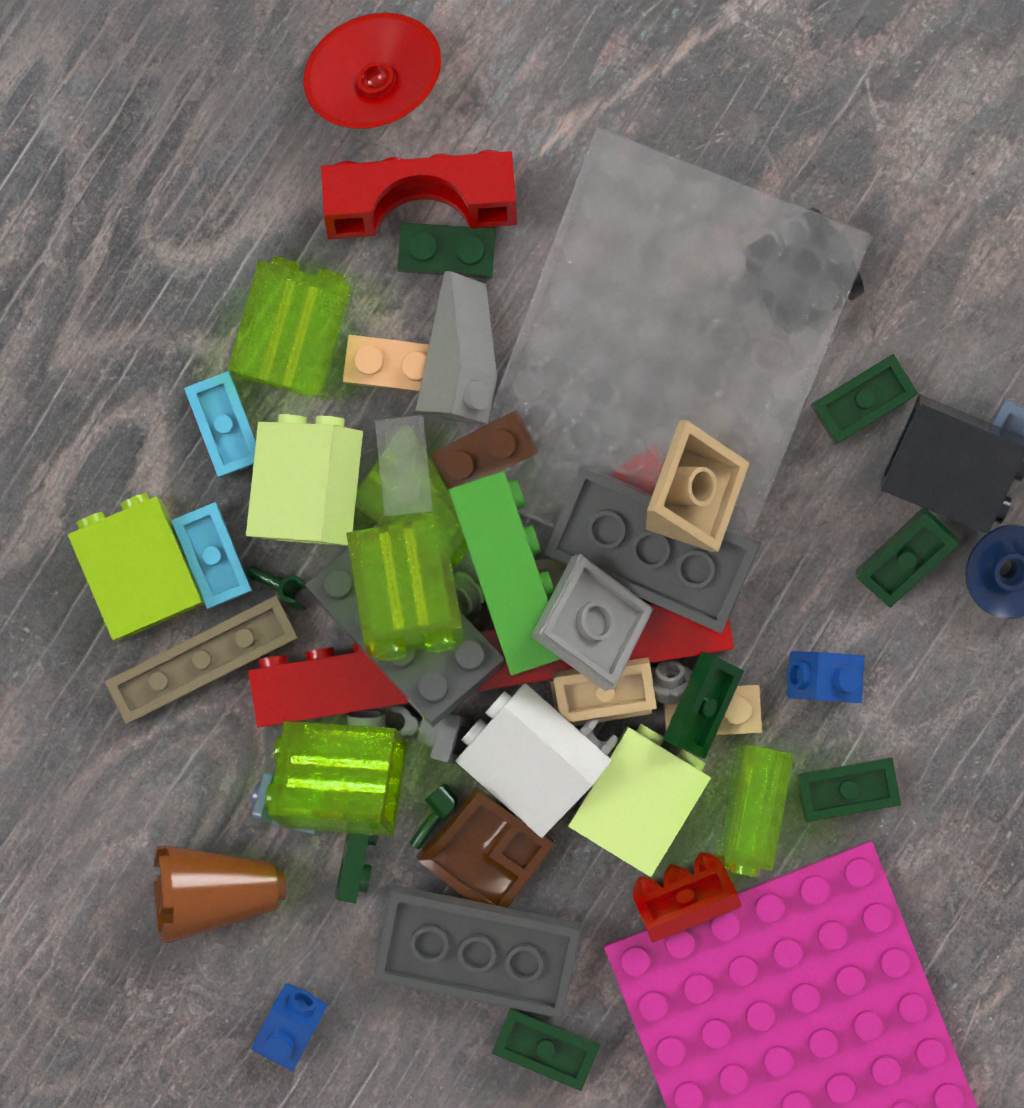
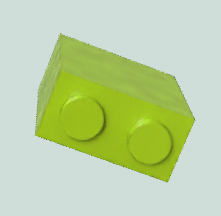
(135, 566)

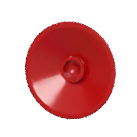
(372, 70)

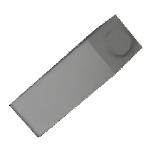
(460, 356)

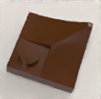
(485, 851)

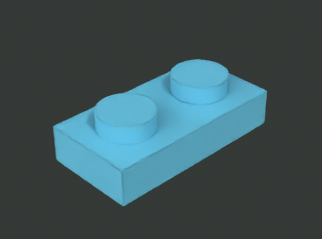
(223, 423)
(212, 555)

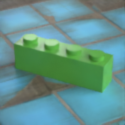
(505, 565)

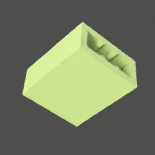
(304, 480)
(640, 799)

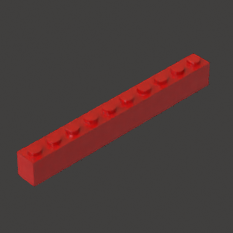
(353, 683)

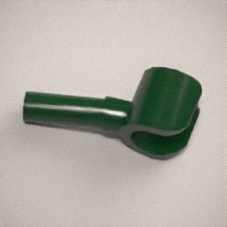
(285, 587)
(442, 802)

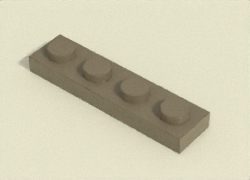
(201, 660)

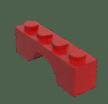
(364, 193)

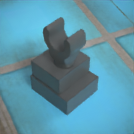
(443, 737)

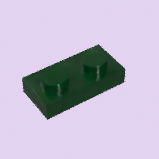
(446, 248)
(864, 399)
(907, 557)
(703, 704)
(848, 789)
(353, 873)
(545, 1048)

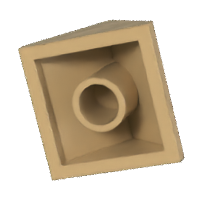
(696, 489)

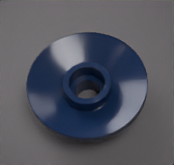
(992, 592)

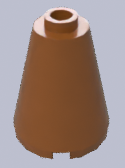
(211, 890)

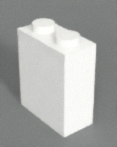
(531, 758)

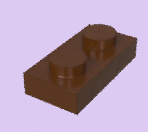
(485, 451)

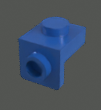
(825, 676)
(289, 1026)

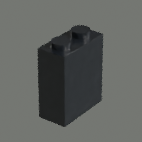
(955, 465)

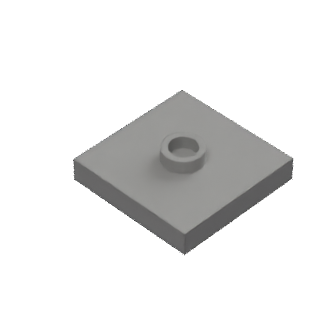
(592, 622)

